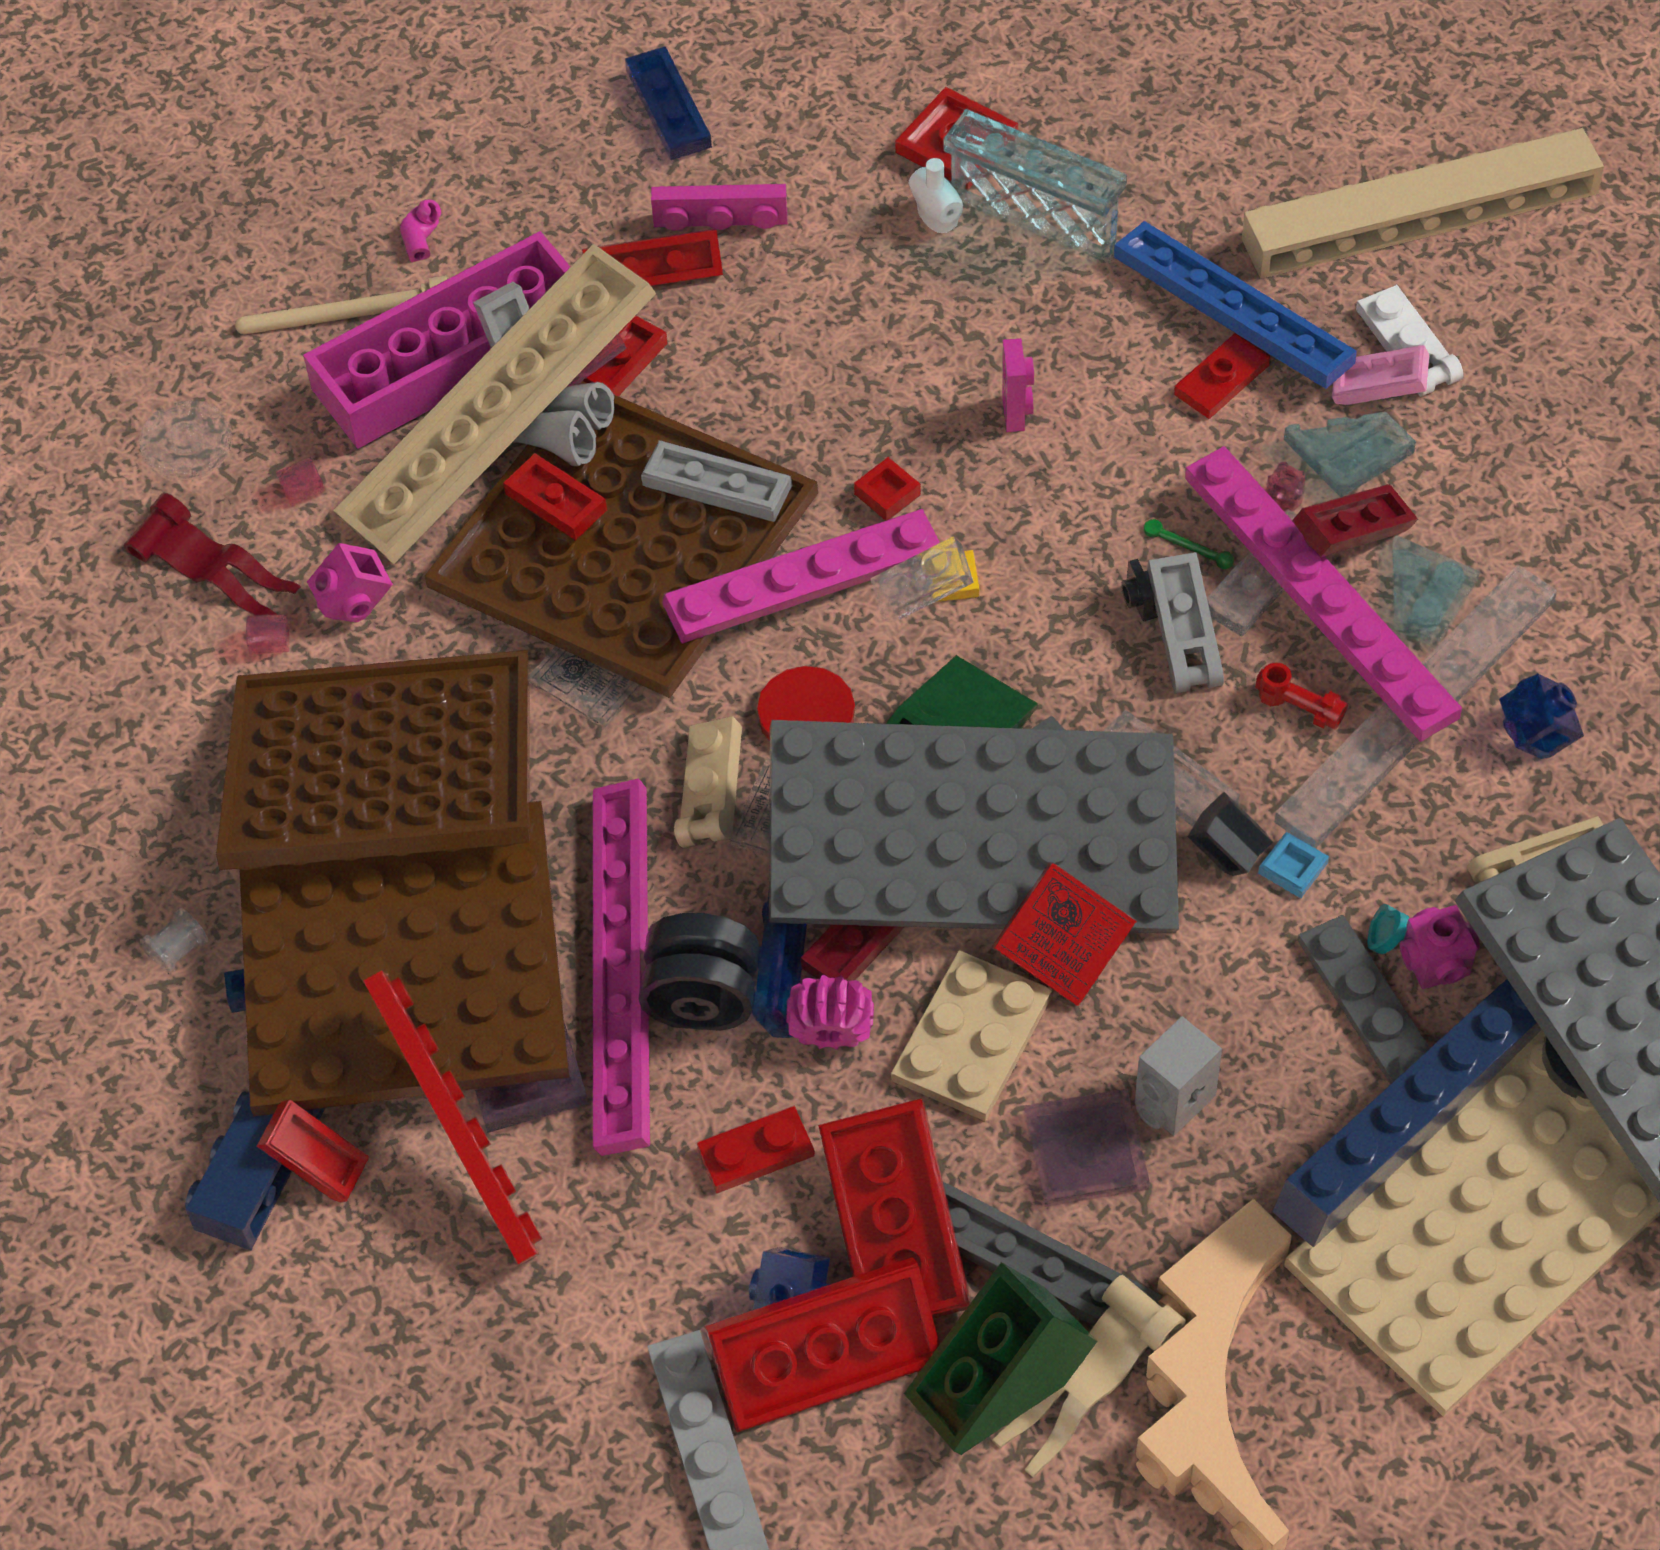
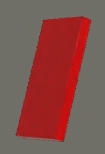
(895, 1199)
(823, 1344)

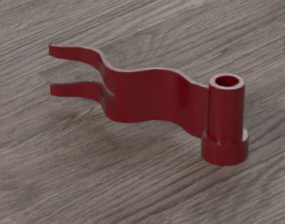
(198, 557)

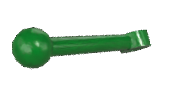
(1154, 528)

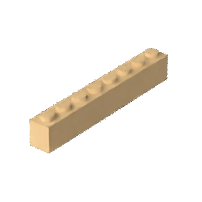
(1421, 202)

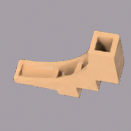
(1196, 1437)

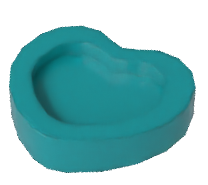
(1386, 929)

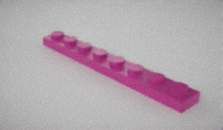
(1323, 594)
(619, 942)

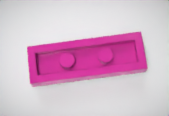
(719, 206)

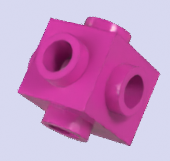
(349, 583)
(1439, 946)

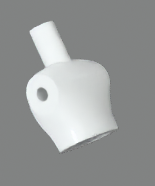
(935, 197)

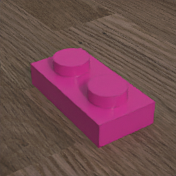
(1016, 375)

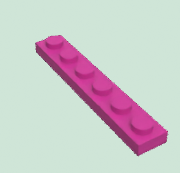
(797, 576)

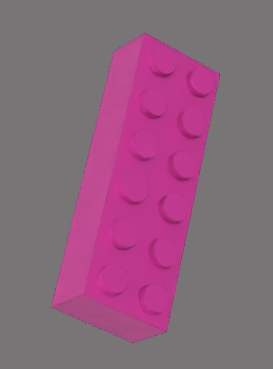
(423, 347)

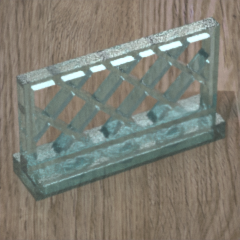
(1043, 171)

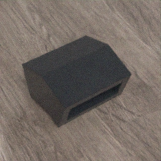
(1229, 836)

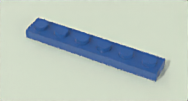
(1235, 304)

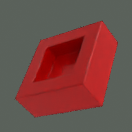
(887, 489)

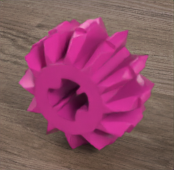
(830, 1012)

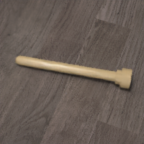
(328, 311)

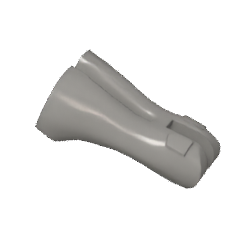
(569, 422)

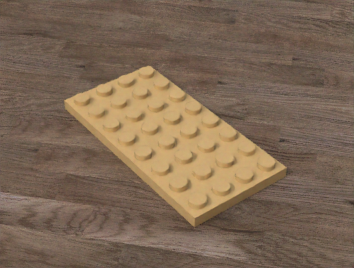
(1481, 1233)

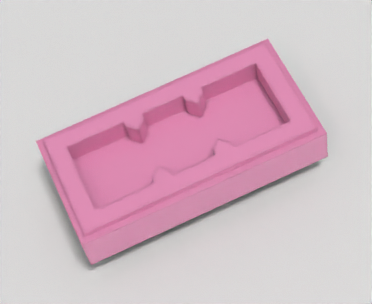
(1383, 376)

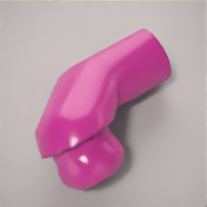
(417, 227)

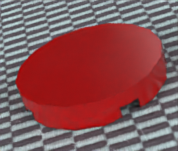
(805, 695)

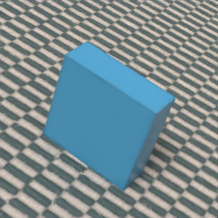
(1293, 865)

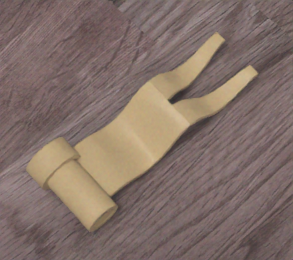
(1122, 1336)

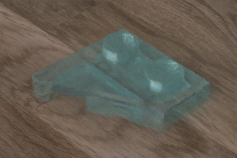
(1351, 449)
(1427, 591)

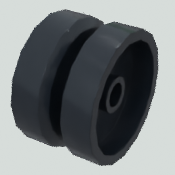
(699, 972)

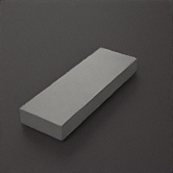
(716, 481)

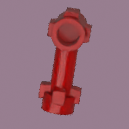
(1276, 688)

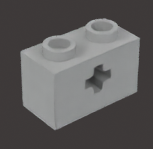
(1177, 1077)

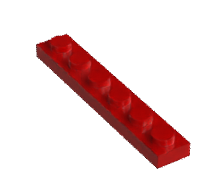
(466, 1136)

